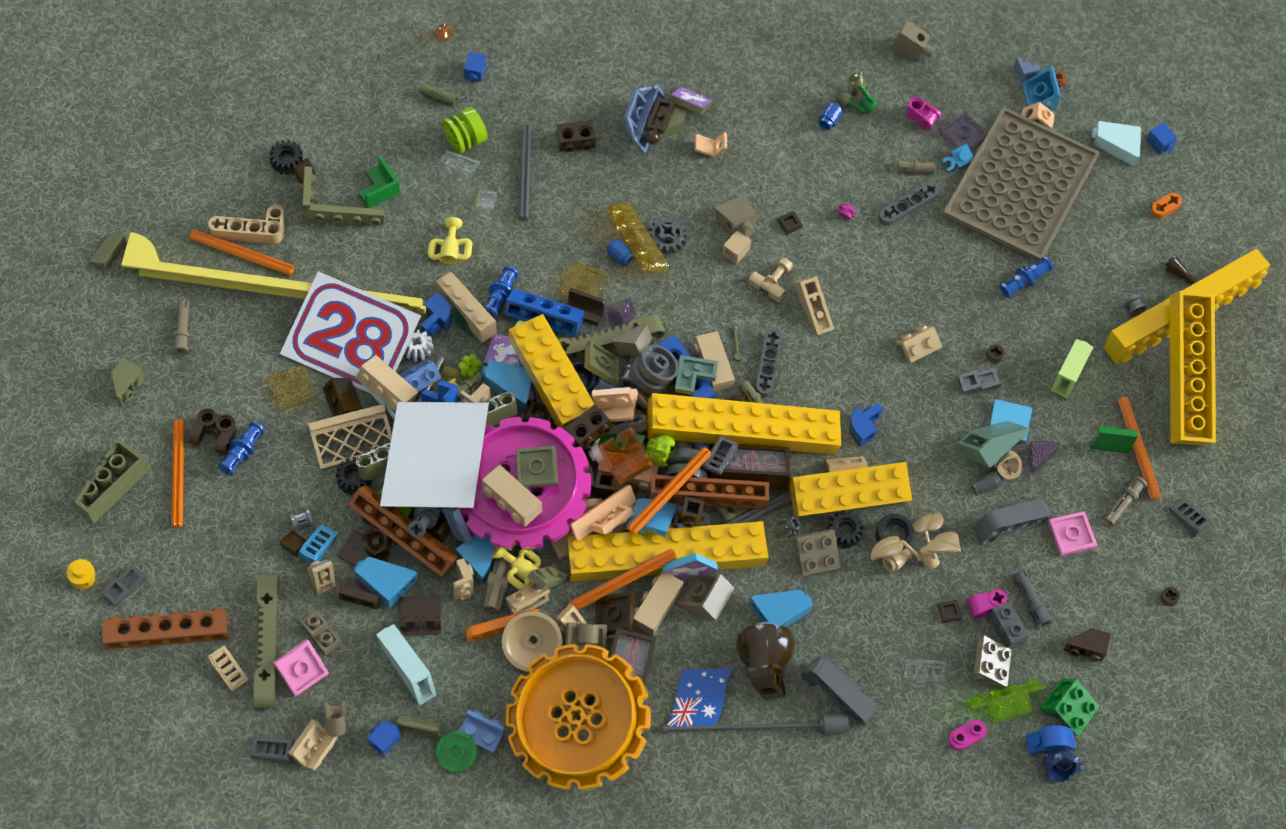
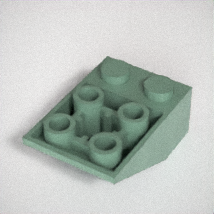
(991, 442)

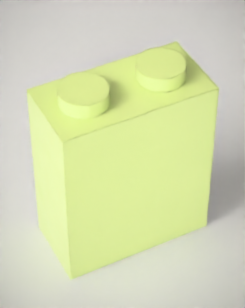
(1072, 368)

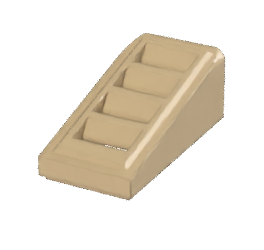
(217, 655)

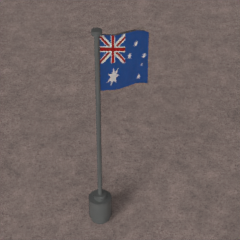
(702, 698)

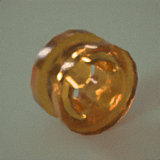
(444, 32)

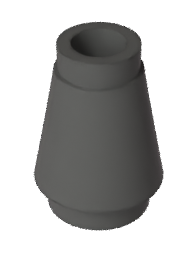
(988, 482)

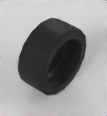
(895, 519)

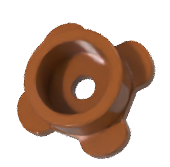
(1062, 80)

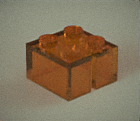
(630, 460)

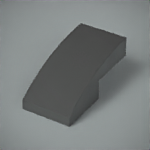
(125, 585)

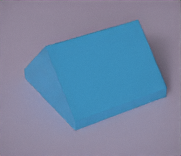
(1042, 89)

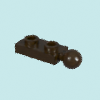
(659, 120)

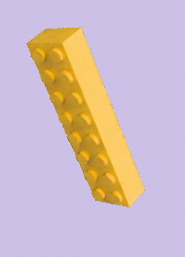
(1192, 369)

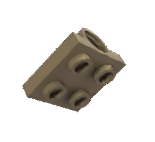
(817, 552)
(583, 634)
(992, 662)

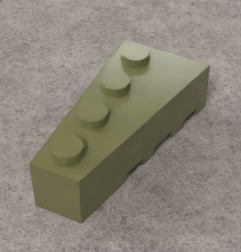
(113, 479)

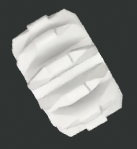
(419, 346)

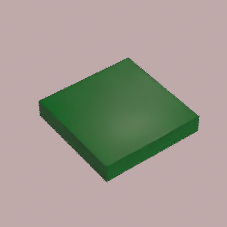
(1114, 439)

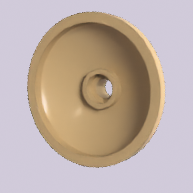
(517, 636)

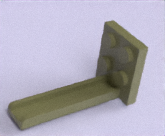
(334, 213)

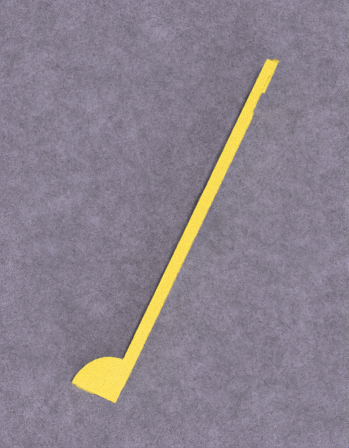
(143, 256)

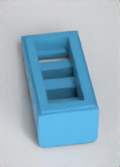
(304, 551)

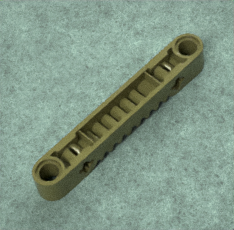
(576, 348)
(265, 691)

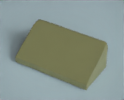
(108, 251)
(418, 726)

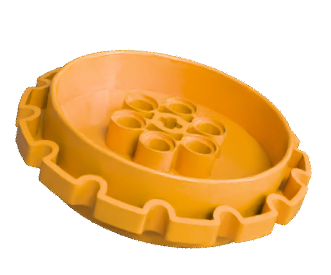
(609, 744)

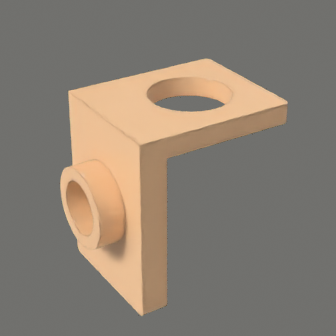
(1040, 113)
(708, 146)

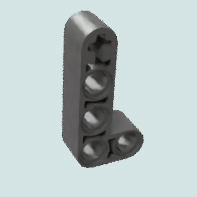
(1011, 519)
(840, 689)

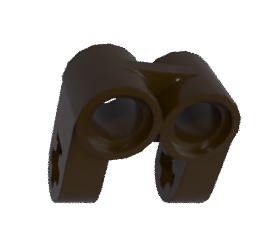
(215, 426)

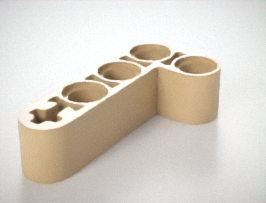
(264, 228)

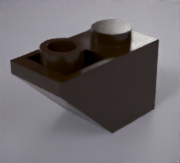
(608, 485)
(1090, 644)

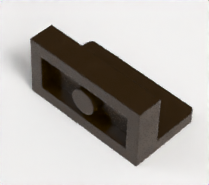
(590, 304)
(341, 396)
(357, 593)

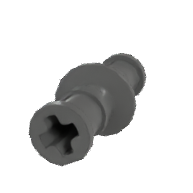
(424, 519)

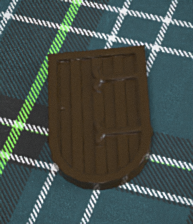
(355, 550)

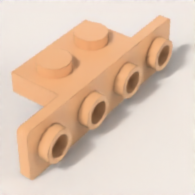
(605, 515)

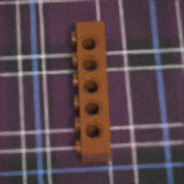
(716, 492)
(395, 525)
(155, 636)

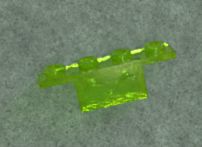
(1009, 702)

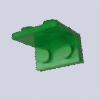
(1071, 704)

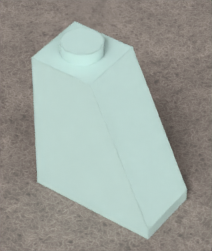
(1118, 140)

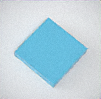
(1011, 412)

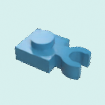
(959, 157)

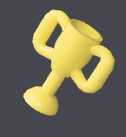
(450, 246)
(519, 565)

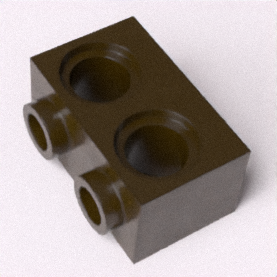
(575, 133)
(585, 424)

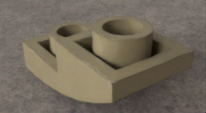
(321, 633)

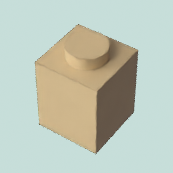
(736, 247)

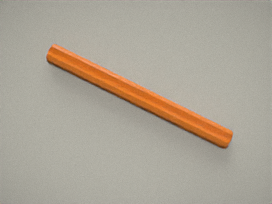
(242, 252)
(1139, 449)
(177, 474)
(671, 488)
(623, 579)

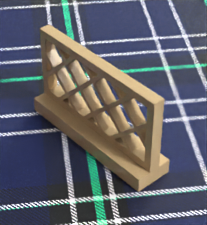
(346, 421)

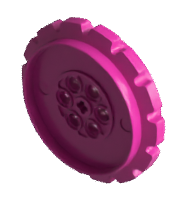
(559, 503)

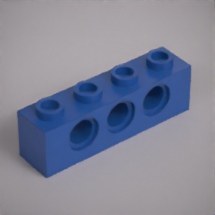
(558, 315)
(677, 349)

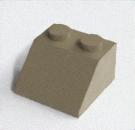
(705, 595)

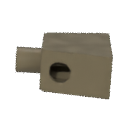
(912, 42)
(736, 216)

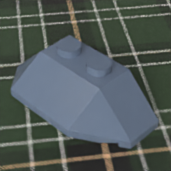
(639, 112)

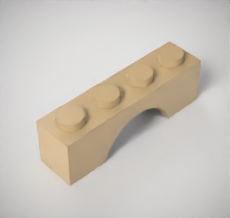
(477, 317)

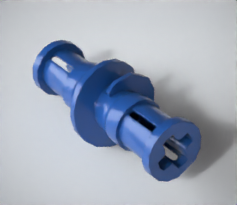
(1026, 276)
(501, 290)
(241, 448)

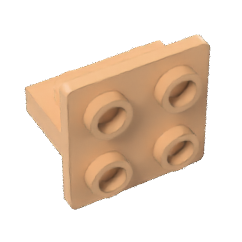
(616, 403)

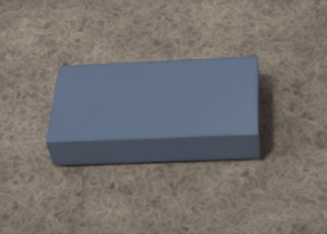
(457, 524)

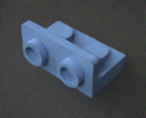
(421, 374)
(483, 731)

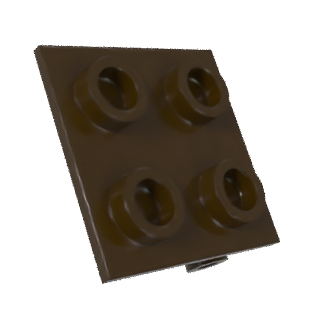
(420, 615)

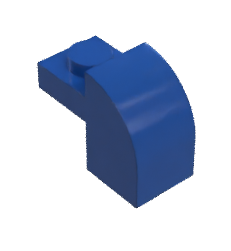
(440, 315)
(861, 423)
(1050, 739)

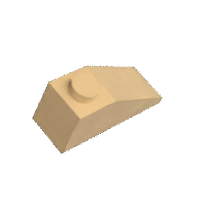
(814, 304)
(321, 576)

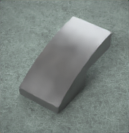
(979, 381)

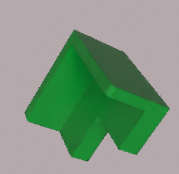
(384, 184)

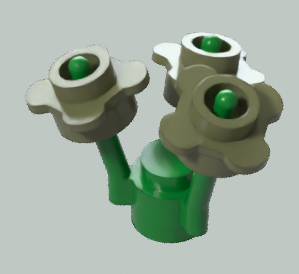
(858, 86)

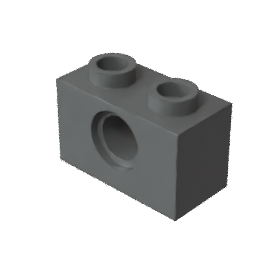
(1008, 626)

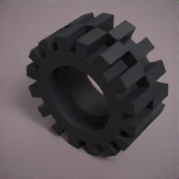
(283, 148)
(343, 482)
(857, 527)

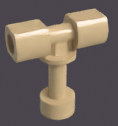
(769, 282)

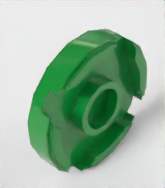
(456, 751)

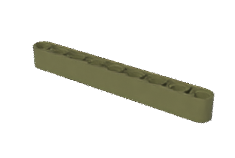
(375, 462)

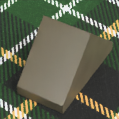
(633, 341)

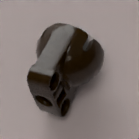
(766, 651)

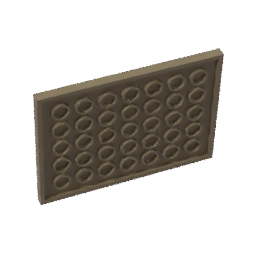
(1021, 184)

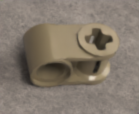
(335, 718)

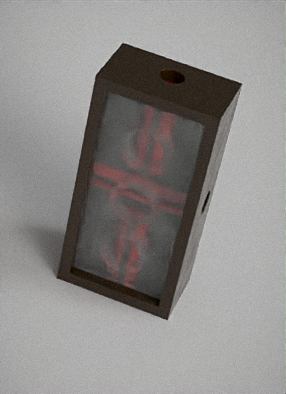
(757, 464)
(635, 650)

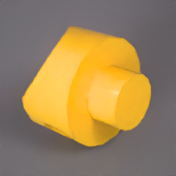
(81, 574)

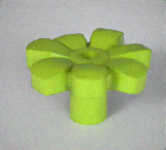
(469, 366)

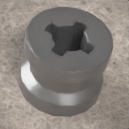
(1135, 304)

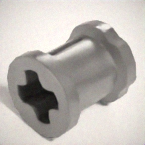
(301, 520)

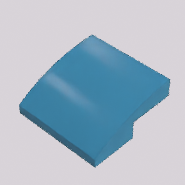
(659, 522)

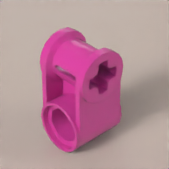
(922, 113)
(982, 604)

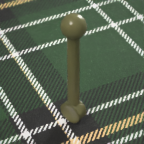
(737, 356)

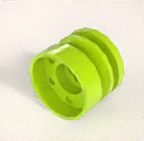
(464, 130)

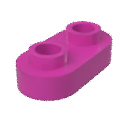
(968, 735)

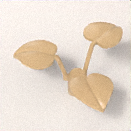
(943, 542)

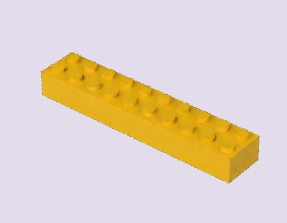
(1154, 323)
(744, 423)
(616, 553)

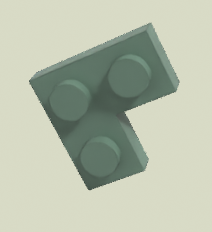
(693, 368)

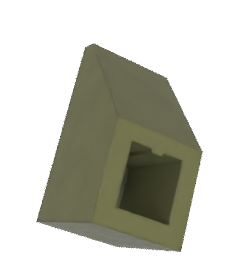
(676, 122)
(126, 378)

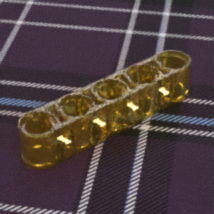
(638, 238)

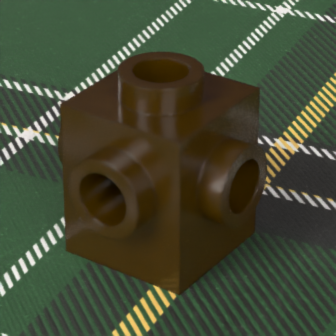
(690, 512)

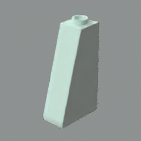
(407, 664)

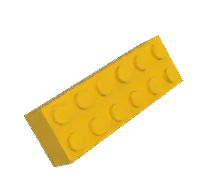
(550, 370)
(850, 489)

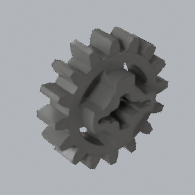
(667, 234)

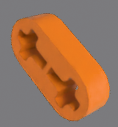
(1168, 208)

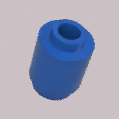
(830, 116)
(620, 252)

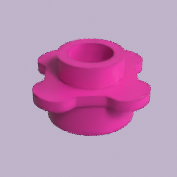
(846, 211)

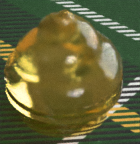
(450, 373)

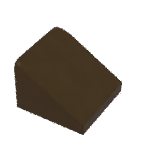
(292, 543)

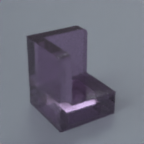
(620, 312)

